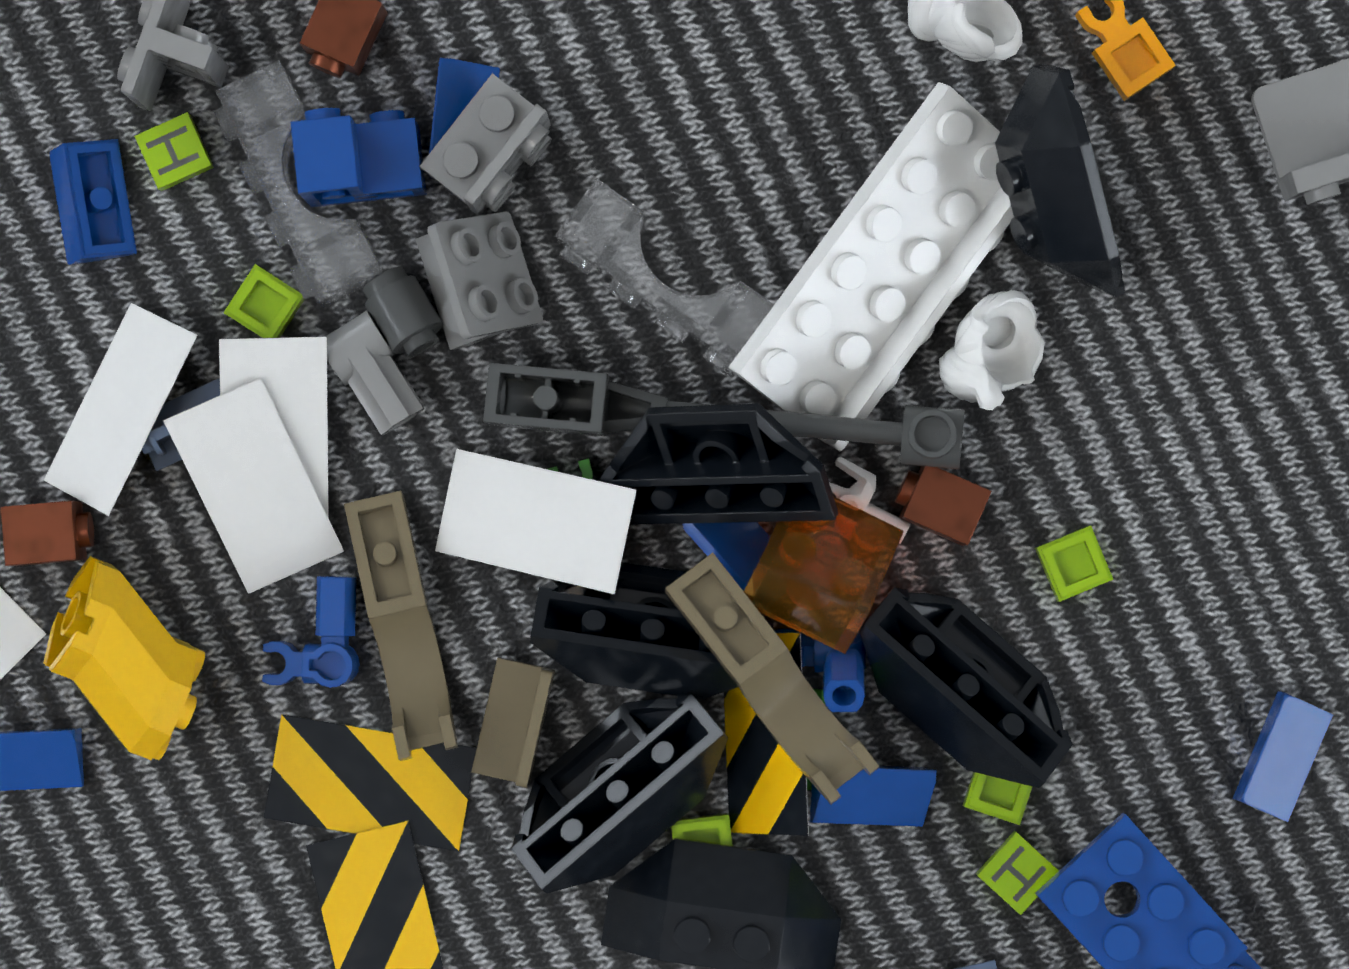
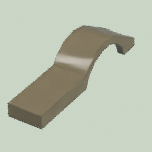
(401, 623)
(769, 677)

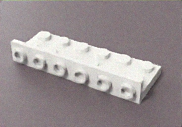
(884, 268)

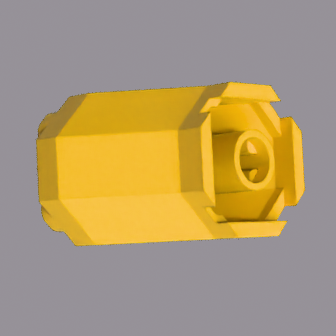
(124, 660)

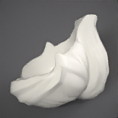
(968, 27)
(993, 350)

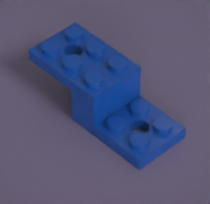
(1168, 923)

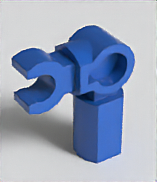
(333, 660)
(842, 672)

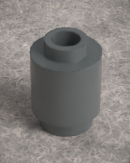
(402, 312)

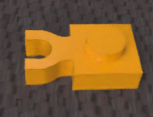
(1129, 53)

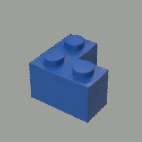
(355, 161)

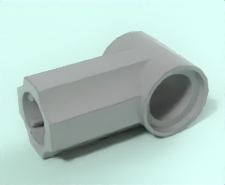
(366, 364)

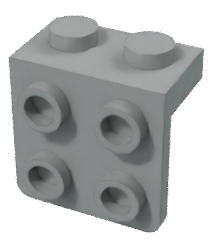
(1307, 131)

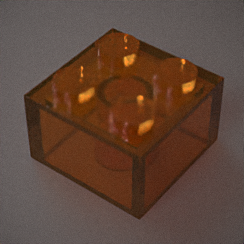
(824, 573)

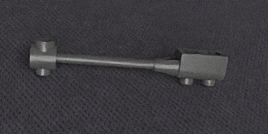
(597, 406)

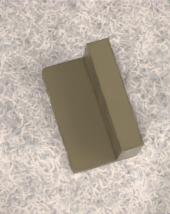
(513, 721)

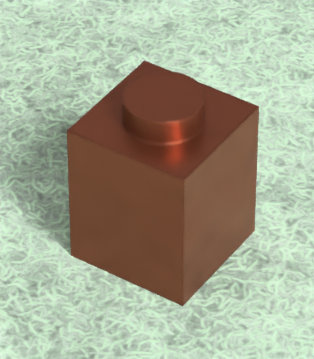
(342, 34)
(942, 503)
(46, 533)

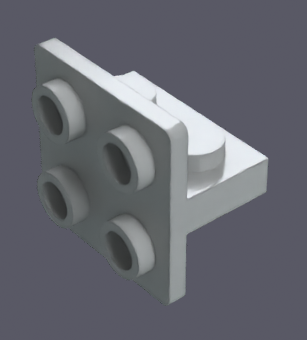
(166, 46)
(488, 146)
(478, 278)

